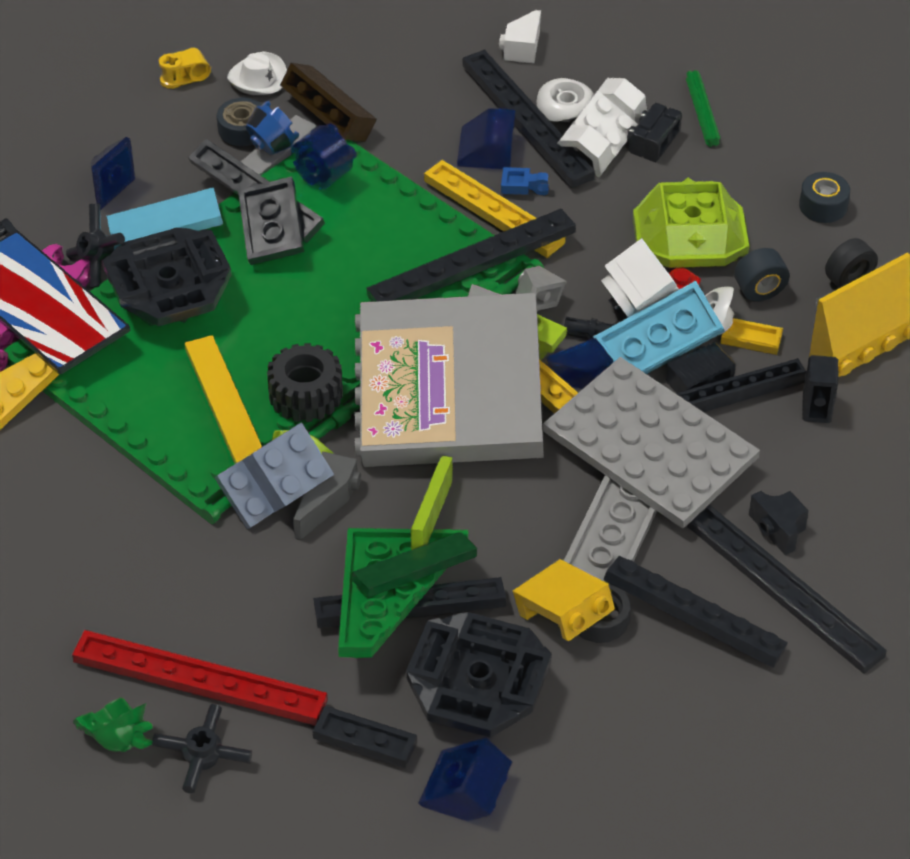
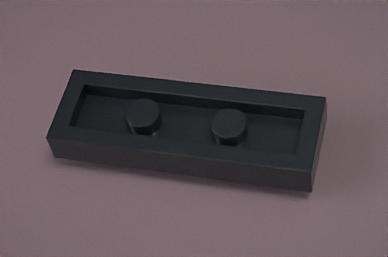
(365, 736)

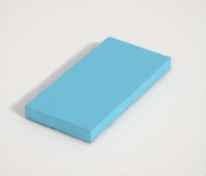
(189, 211)
(663, 330)

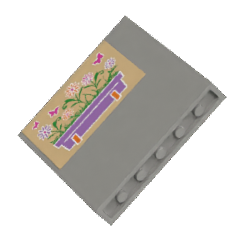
(448, 380)

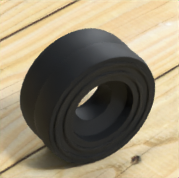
(850, 262)

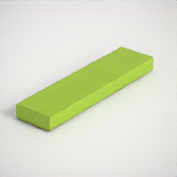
(432, 503)

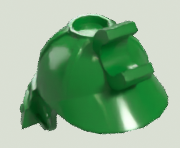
(116, 726)

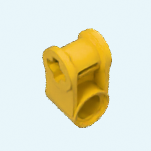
(184, 67)

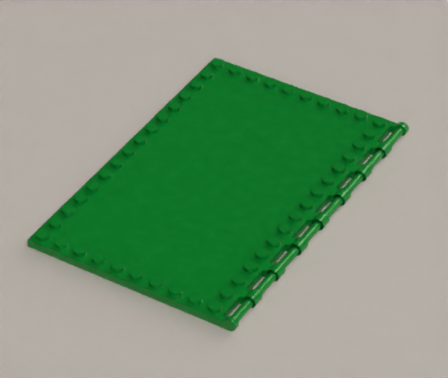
(143, 386)

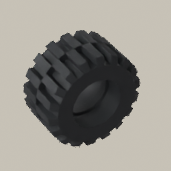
(300, 399)

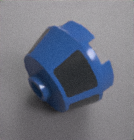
(270, 129)

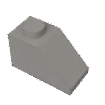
(543, 283)

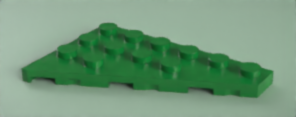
(371, 620)

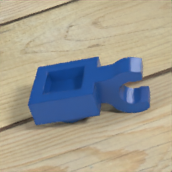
(520, 181)

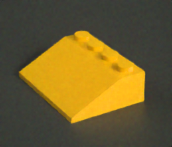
(864, 316)

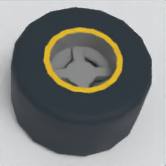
(824, 197)
(762, 274)

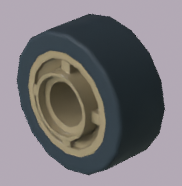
(233, 118)

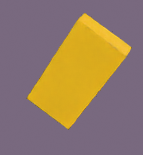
(753, 336)

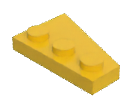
(22, 384)

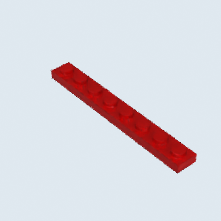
(200, 677)

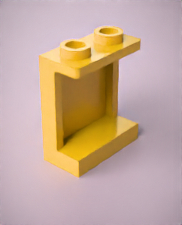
(565, 597)

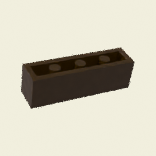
(328, 102)

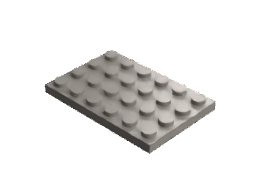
(651, 441)

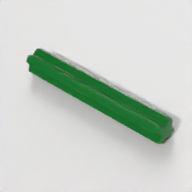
(703, 108)

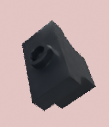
(779, 518)

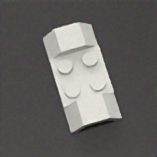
(605, 122)

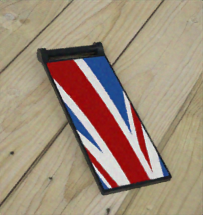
(49, 306)

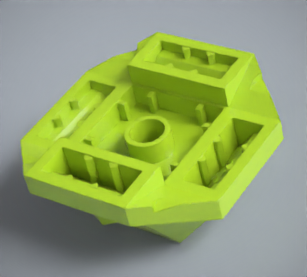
(691, 224)

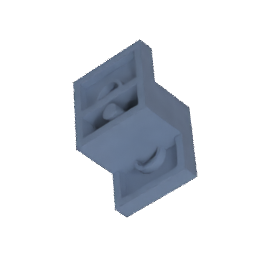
(274, 475)

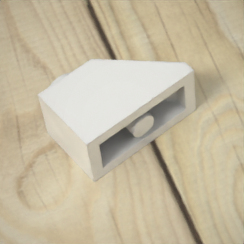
(521, 38)

